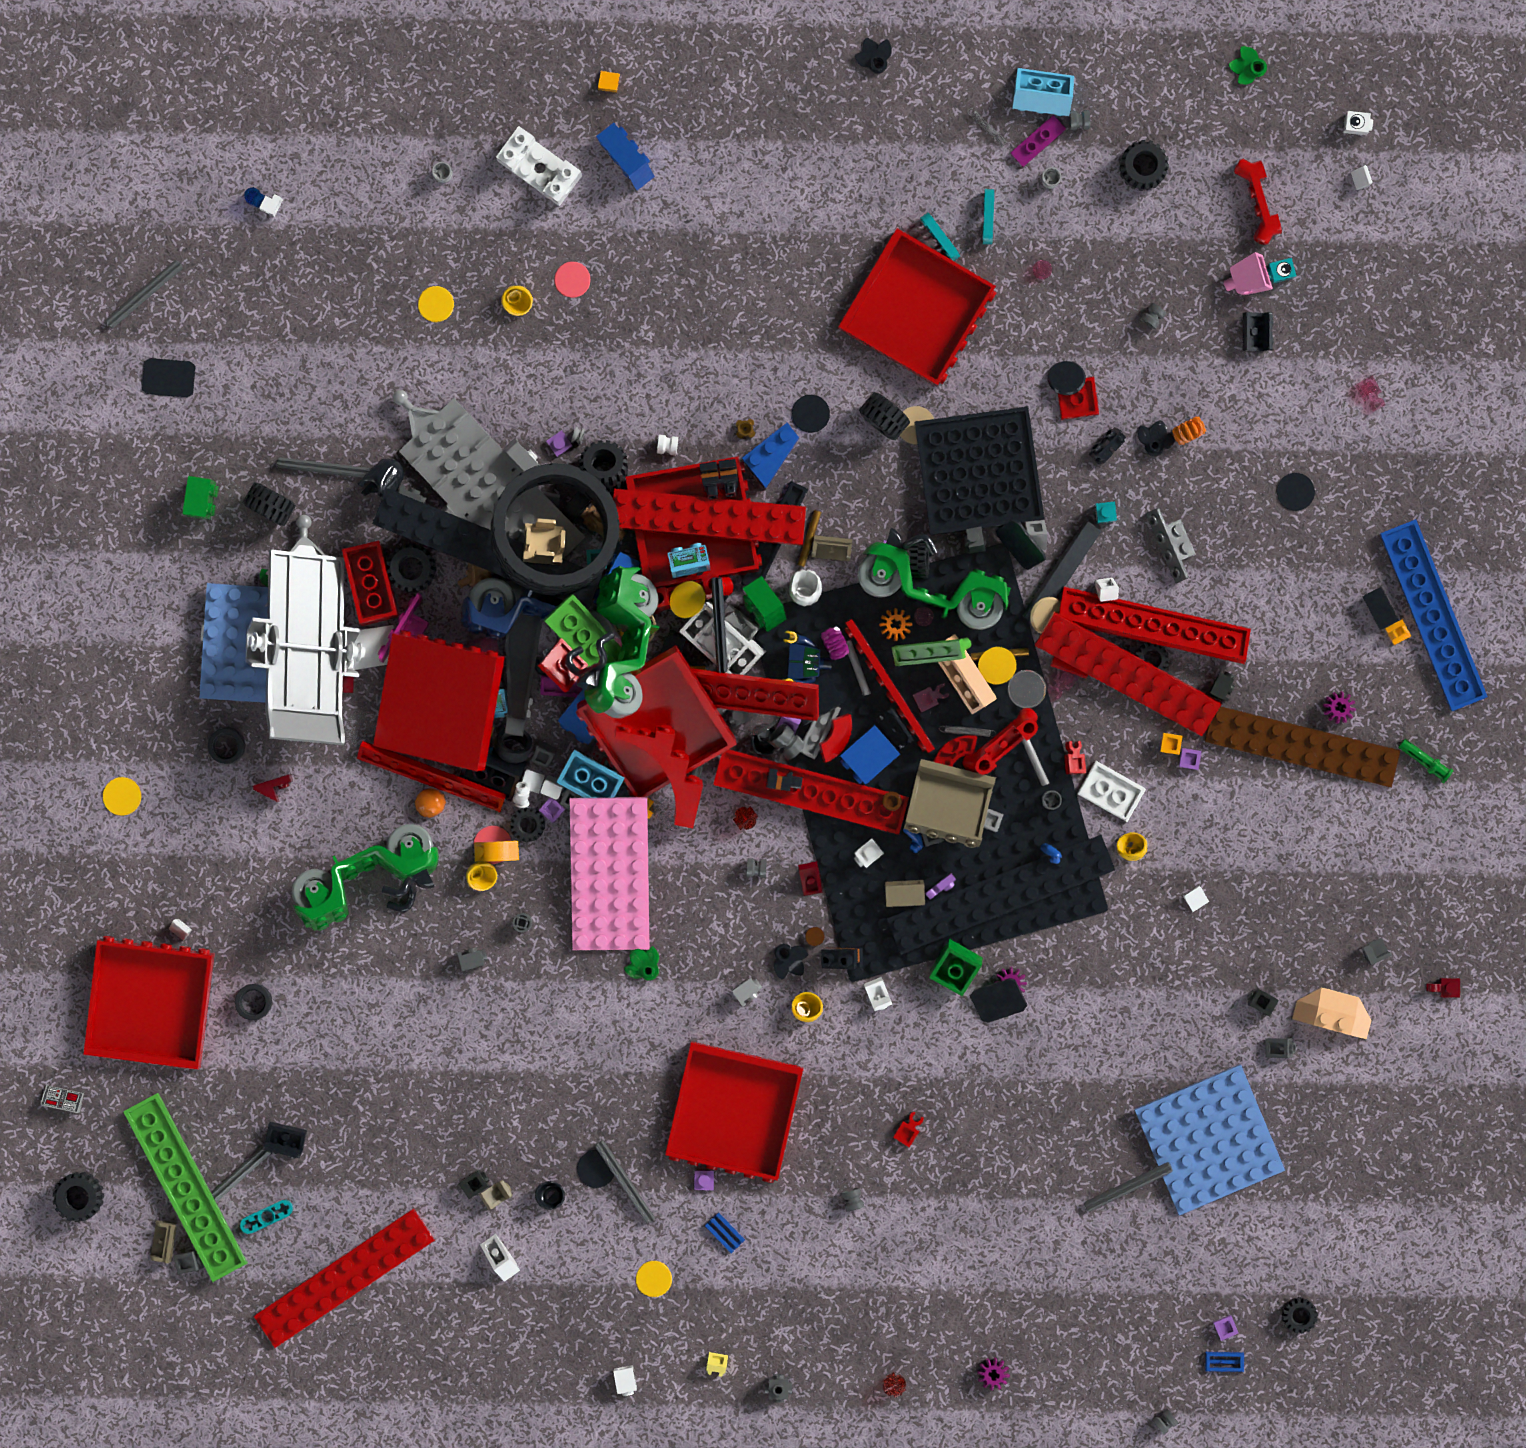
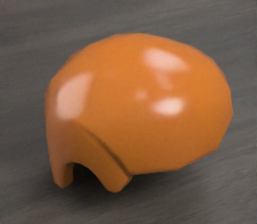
(430, 802)

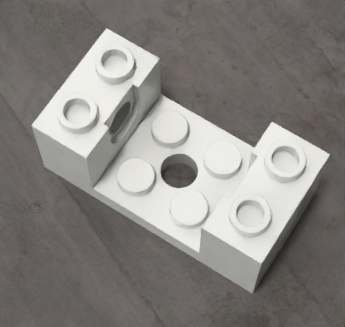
(523, 153)
(740, 652)

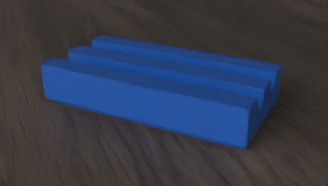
(733, 1230)
(1223, 1361)

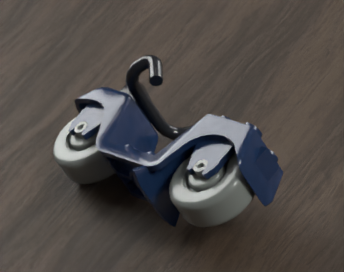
(493, 610)

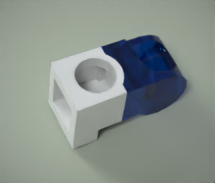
(262, 202)

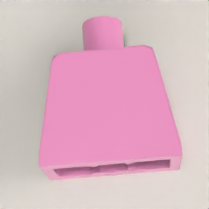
(1249, 276)

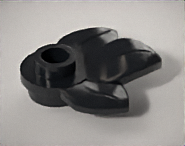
(873, 52)
(1155, 435)
(791, 963)

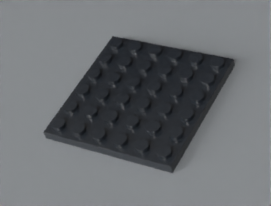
(979, 470)

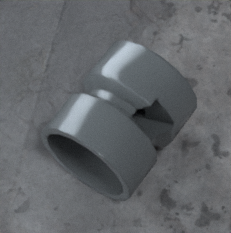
(784, 739)

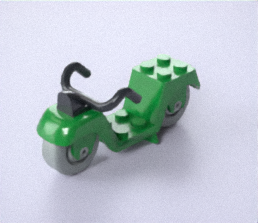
(887, 568)
(627, 603)
(408, 856)

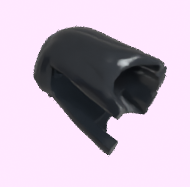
(383, 475)

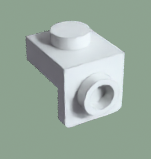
(878, 994)

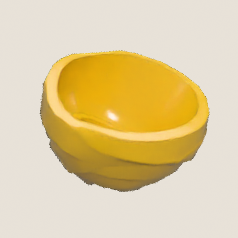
(517, 300)
(1134, 852)
(481, 876)
(807, 1007)

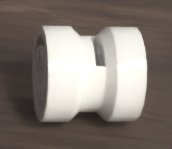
(667, 444)

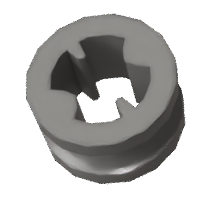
(578, 435)

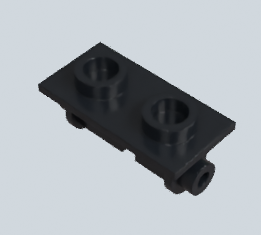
(1112, 438)

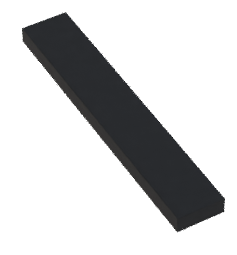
(793, 496)
(1066, 564)

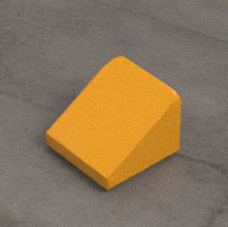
(608, 81)

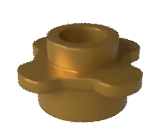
(741, 432)

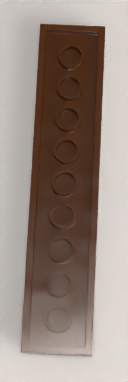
(1303, 746)

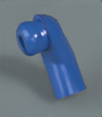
(917, 843)
(1054, 853)

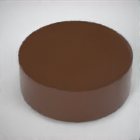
(891, 801)
(815, 936)

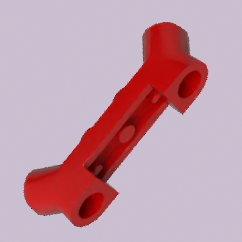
(1269, 225)
(665, 593)
(985, 758)

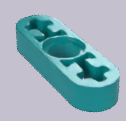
(988, 216)
(943, 240)
(255, 1227)

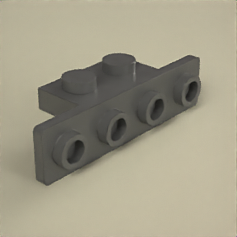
(1173, 543)

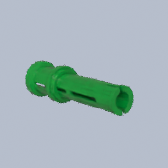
(1433, 765)

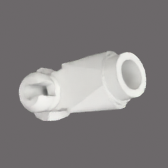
(521, 795)

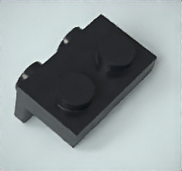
(1258, 331)
(285, 1140)

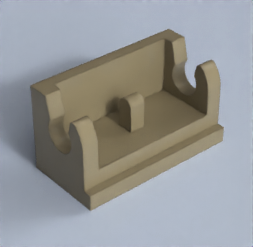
(832, 548)
(904, 893)
(163, 1241)

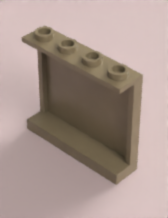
(949, 803)

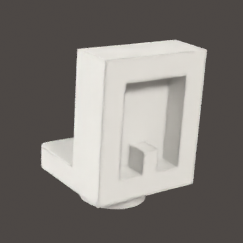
(867, 853)

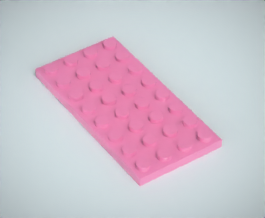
(609, 873)

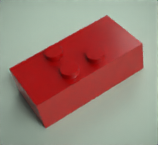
(370, 583)

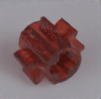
(745, 818)
(894, 1385)

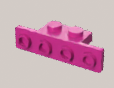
(407, 621)

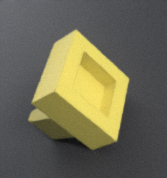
(717, 1363)

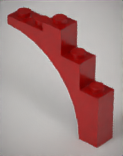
(674, 763)

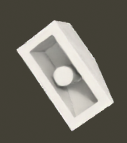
(499, 1258)

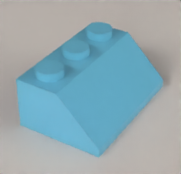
(1043, 92)
(589, 778)

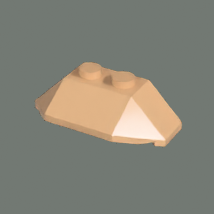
(1334, 1012)

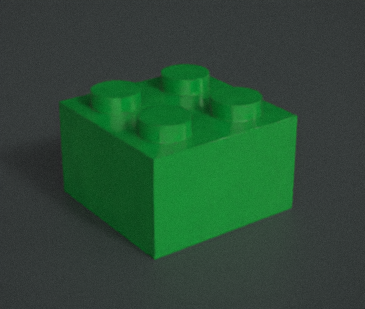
(200, 497)
(764, 604)
(955, 967)

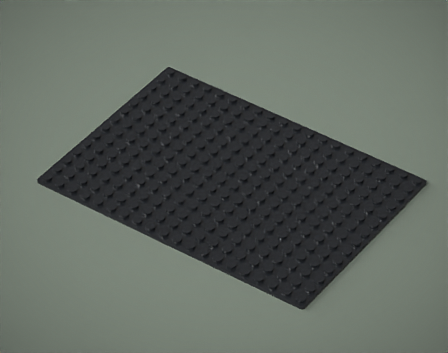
(858, 892)

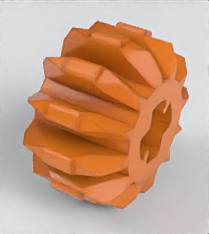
(1189, 430)
(897, 618)

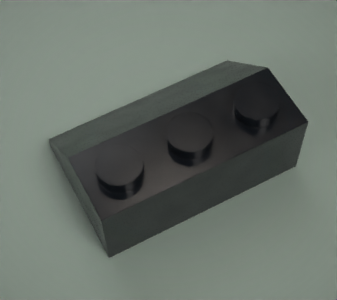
(497, 774)

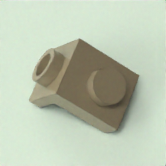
(495, 1194)

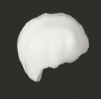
(805, 587)

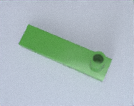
(930, 652)

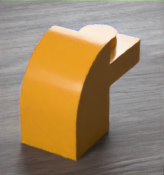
(496, 851)

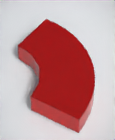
(837, 739)
(955, 749)

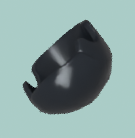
(757, 743)
(555, 1200)

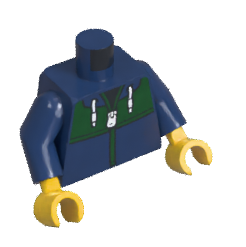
(804, 659)

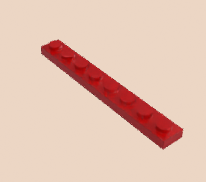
(884, 680)
(431, 776)

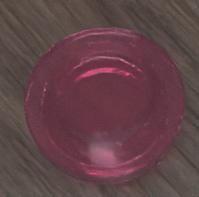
(1042, 269)
(923, 616)

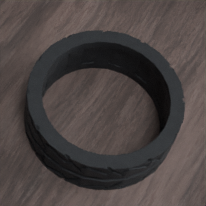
(561, 475)

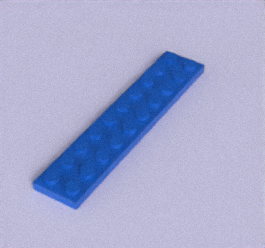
(1433, 615)

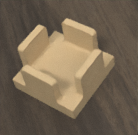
(543, 542)

